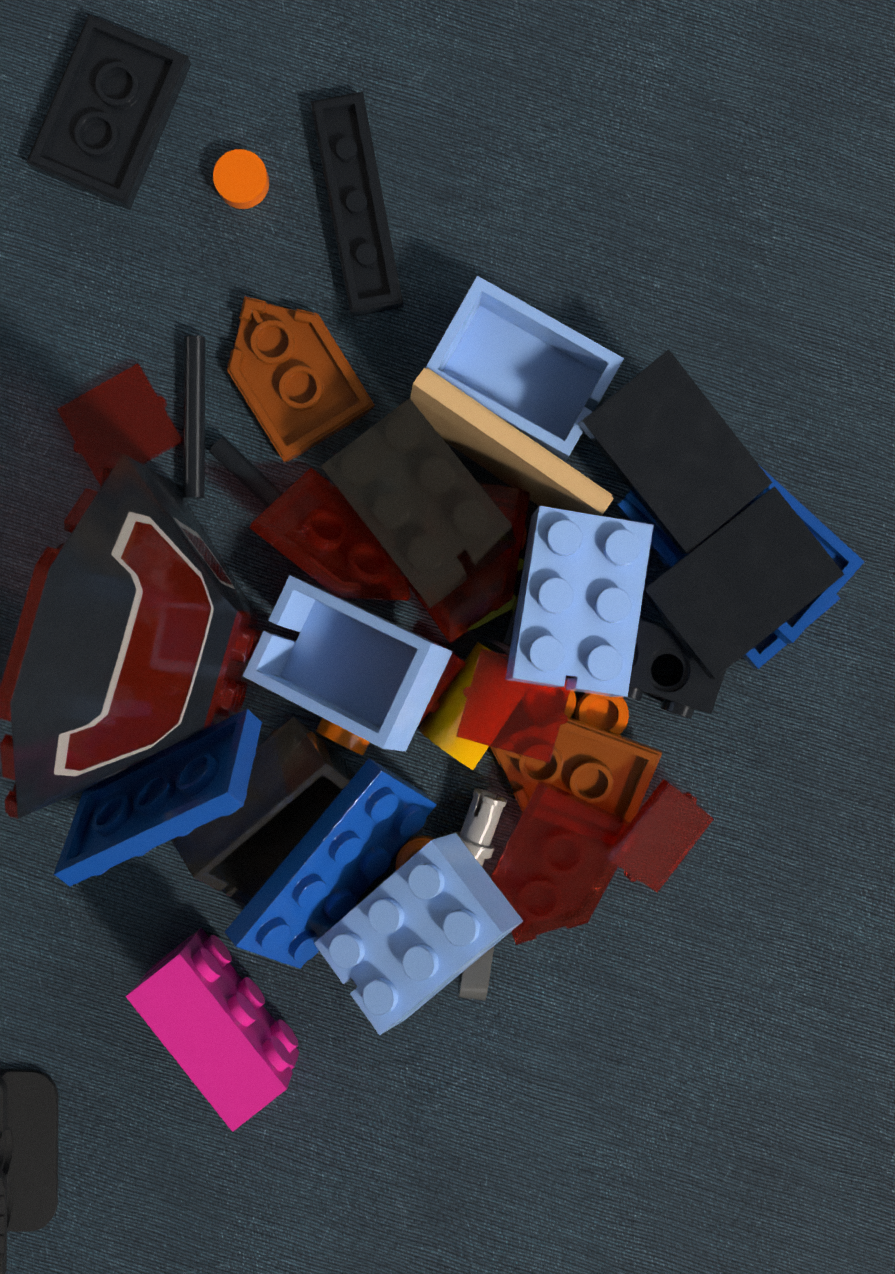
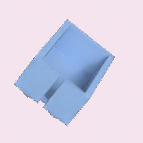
(524, 366)
(579, 602)
(348, 665)
(418, 931)

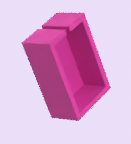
(217, 1027)

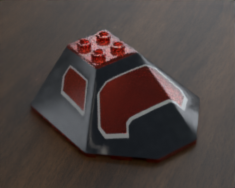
(120, 641)

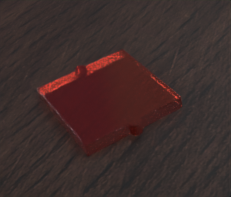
(122, 418)
(511, 713)
(659, 836)

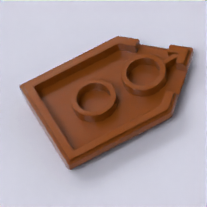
(294, 377)
(588, 764)

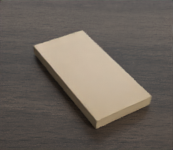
(504, 448)

